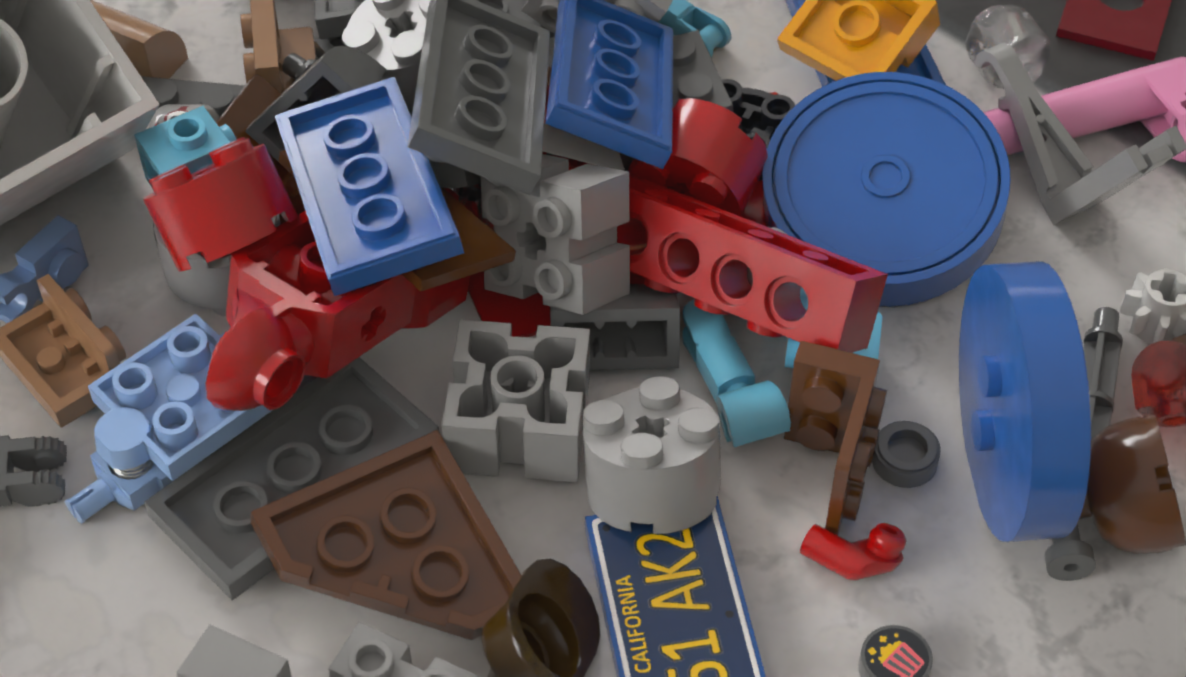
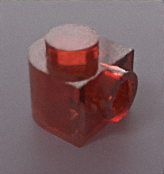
(1161, 383)

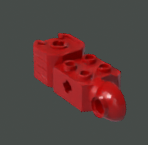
(294, 326)

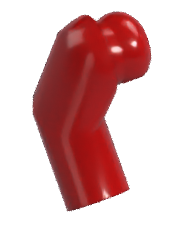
(856, 559)

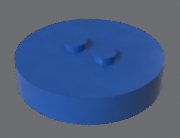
(891, 179)
(1024, 401)

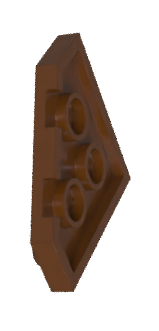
(394, 539)

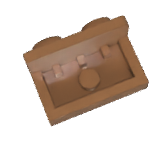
(272, 45)
(59, 351)

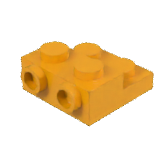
(859, 35)

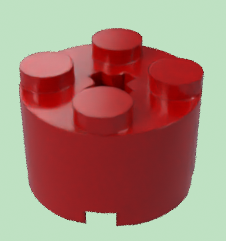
(709, 157)
(219, 204)

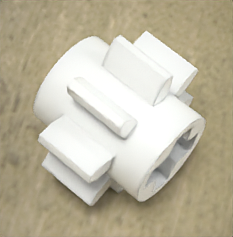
(1157, 305)

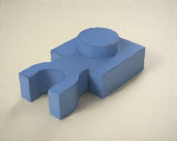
(52, 251)

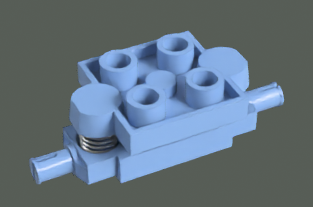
(156, 420)

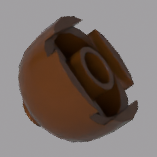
(1133, 489)

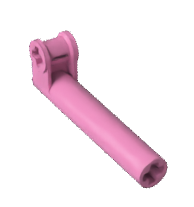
(1144, 94)

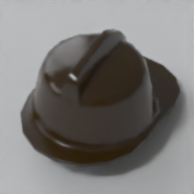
(544, 626)

